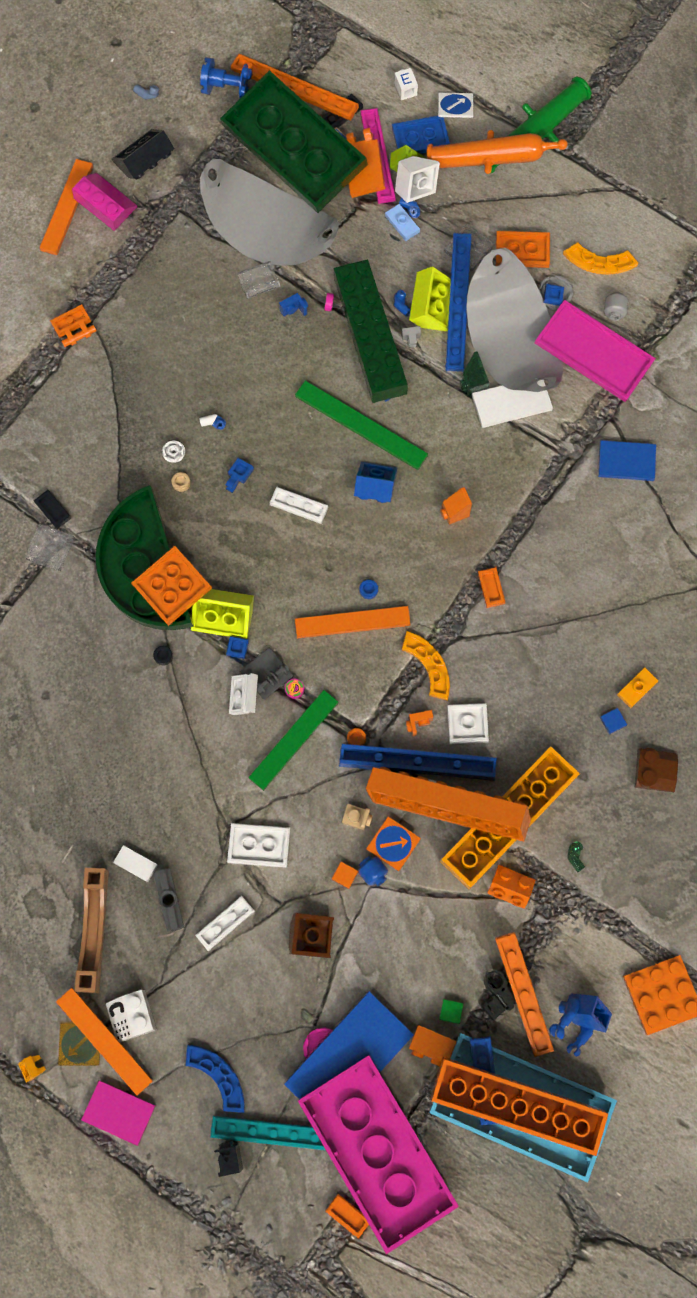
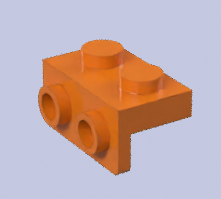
(511, 886)

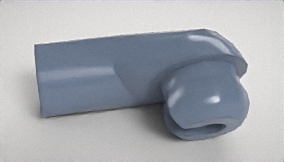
(146, 94)

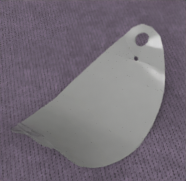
(262, 218)
(505, 321)

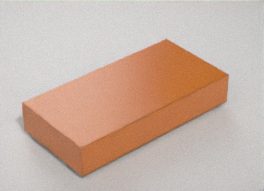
(491, 587)
(347, 1215)

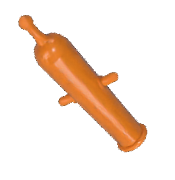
(492, 151)

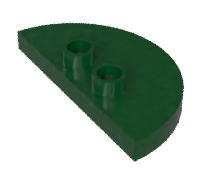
(125, 549)

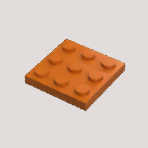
(171, 585)
(662, 995)

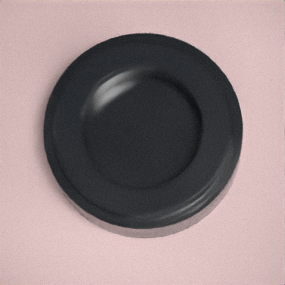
(163, 655)

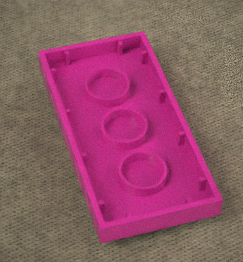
(378, 1154)

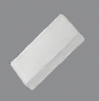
(135, 863)

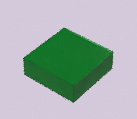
(451, 1011)

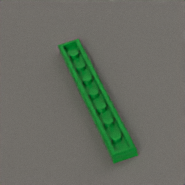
(361, 425)

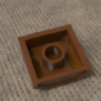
(656, 770)
(310, 935)

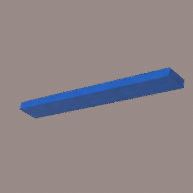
(458, 302)

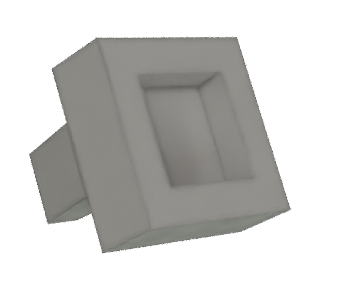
(411, 334)

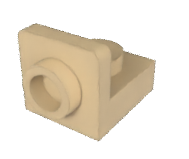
(357, 817)

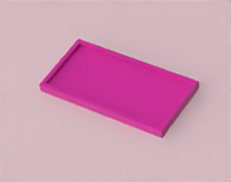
(594, 350)

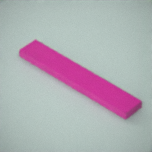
(371, 119)

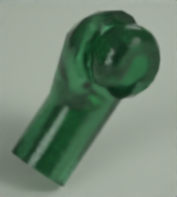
(574, 854)

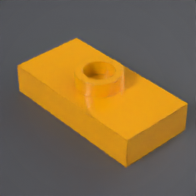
(637, 687)

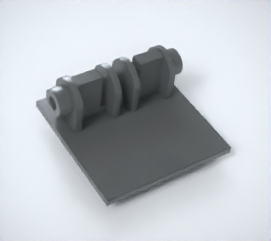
(270, 673)

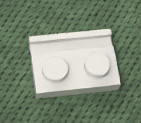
(243, 694)

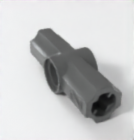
(172, 912)

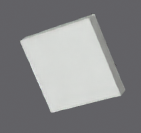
(468, 723)

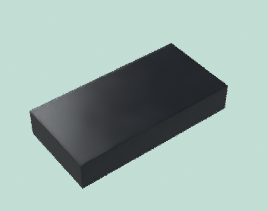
(52, 509)

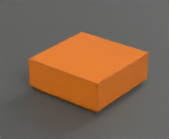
(345, 875)

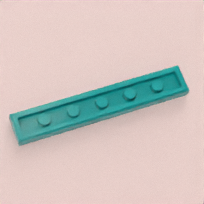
(265, 1132)

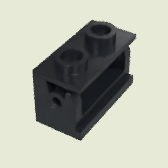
(229, 1159)

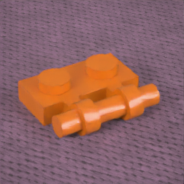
(71, 321)

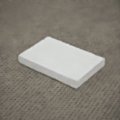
(258, 845)

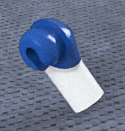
(214, 420)

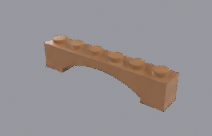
(90, 958)

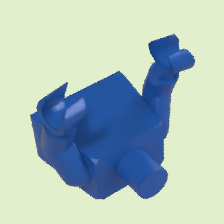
(585, 1012)

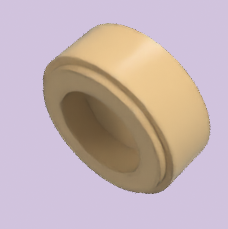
(181, 482)

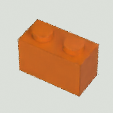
(431, 1045)

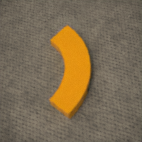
(597, 264)
(431, 661)

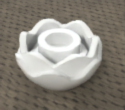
(172, 446)

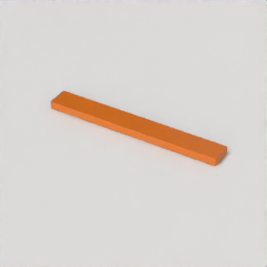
(306, 91)

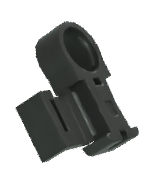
(502, 999)

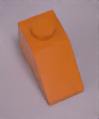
(456, 506)

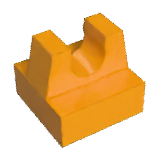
(29, 1069)

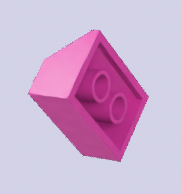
(103, 200)

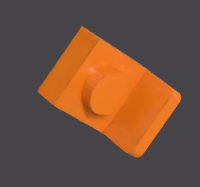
(421, 718)

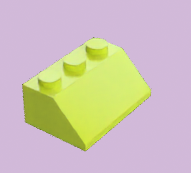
(431, 300)
(223, 613)

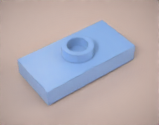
(402, 222)

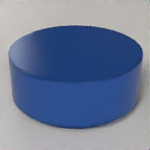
(368, 589)

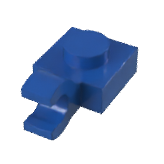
(239, 472)

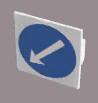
(455, 105)

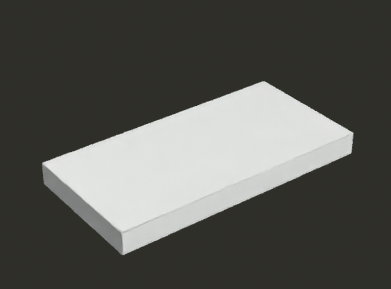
(504, 405)

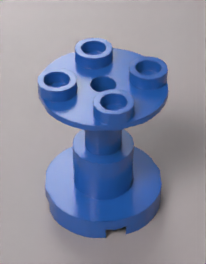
(219, 78)

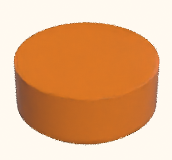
(356, 737)

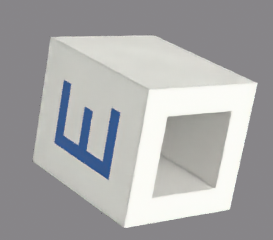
(406, 83)

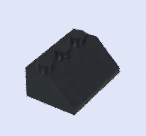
(144, 153)

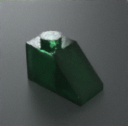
(474, 376)

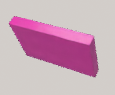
(118, 1112)

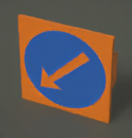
(393, 843)

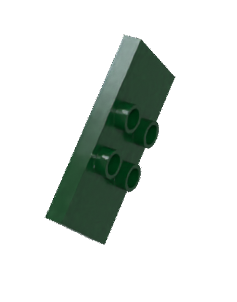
(294, 141)

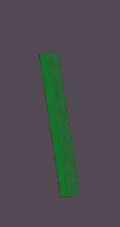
(293, 740)

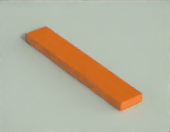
(64, 210)
(352, 622)
(524, 994)
(104, 1041)

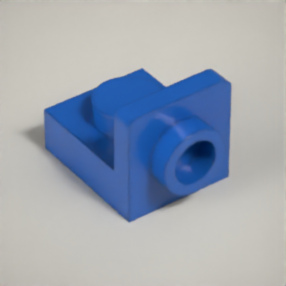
(293, 303)

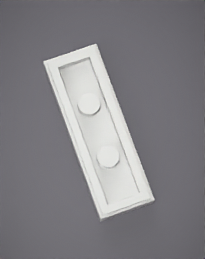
(299, 505)
(225, 923)

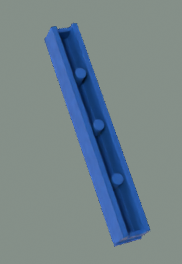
(418, 762)

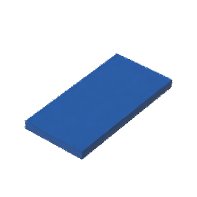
(363, 1032)

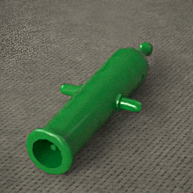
(553, 112)

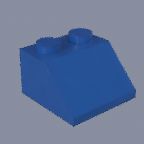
(375, 482)

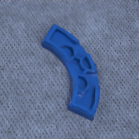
(221, 1073)

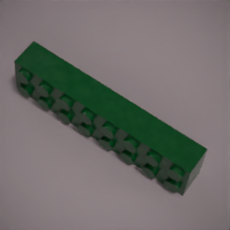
(370, 331)

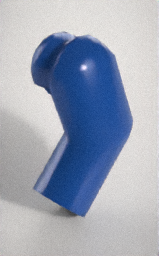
(412, 207)
(399, 303)

